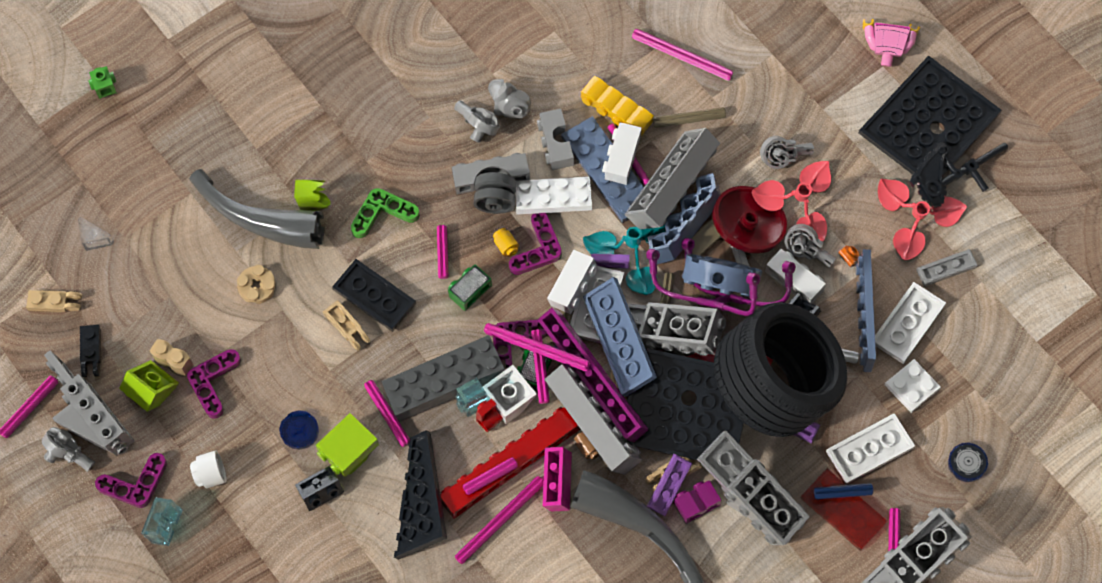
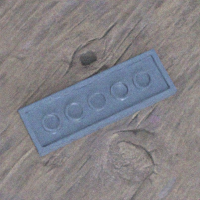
(590, 148)
(866, 309)
(619, 337)

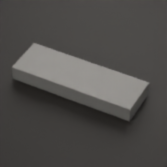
(947, 267)

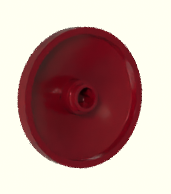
(746, 223)

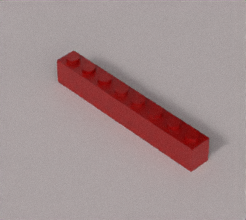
(525, 451)

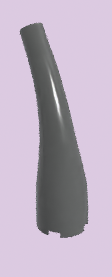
(284, 226)
(612, 503)

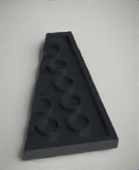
(421, 500)

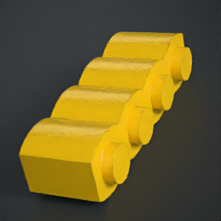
(615, 105)

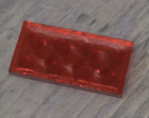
(848, 515)

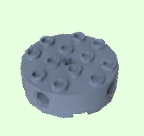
(718, 273)

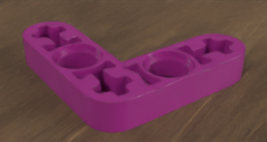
(543, 251)
(506, 325)
(207, 376)
(135, 490)

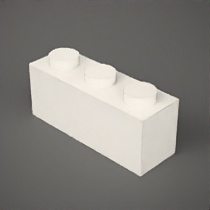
(622, 153)
(804, 281)
(572, 282)

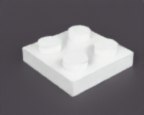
(912, 385)

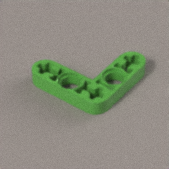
(377, 206)

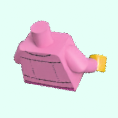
(889, 40)

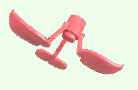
(813, 178)
(907, 241)

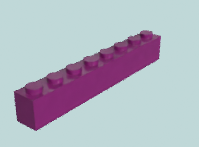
(595, 378)

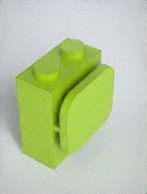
(347, 446)

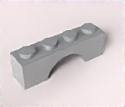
(465, 174)

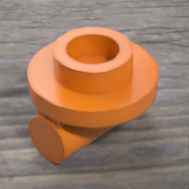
(849, 254)

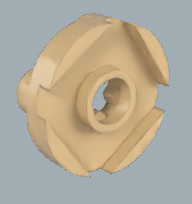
(253, 274)

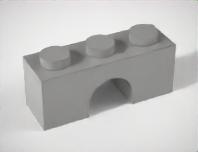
(559, 153)

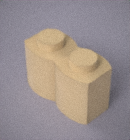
(171, 357)

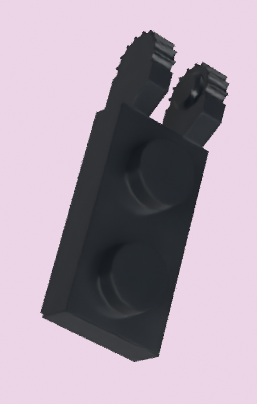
(90, 348)

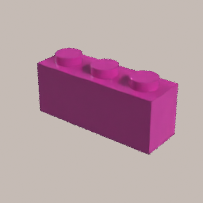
(557, 479)

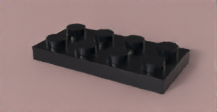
(374, 295)

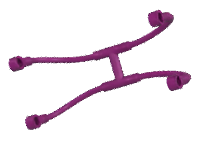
(719, 302)

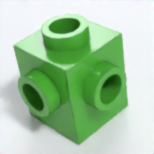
(102, 82)

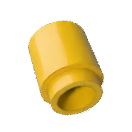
(505, 242)

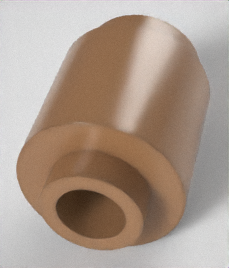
(585, 446)

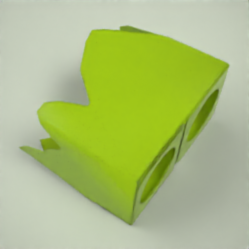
(308, 195)

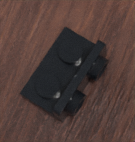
(319, 488)

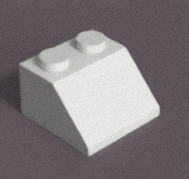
(510, 393)

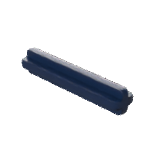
(843, 491)

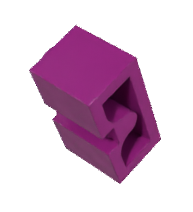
(697, 502)

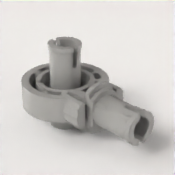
(480, 118)
(783, 151)
(807, 244)
(62, 445)

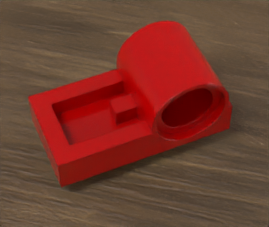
(487, 415)

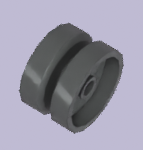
(494, 193)

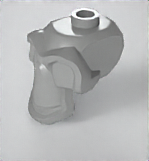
(509, 100)

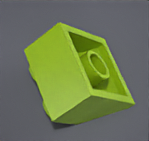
(148, 385)

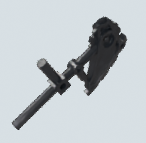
(929, 173)

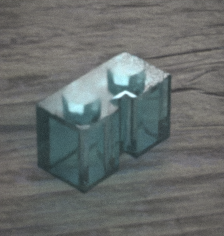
(470, 396)
(160, 521)

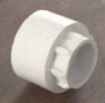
(208, 470)

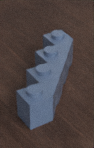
(682, 225)

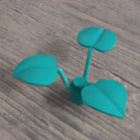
(605, 243)

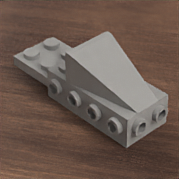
(679, 328)
(87, 412)
(753, 490)
(924, 550)

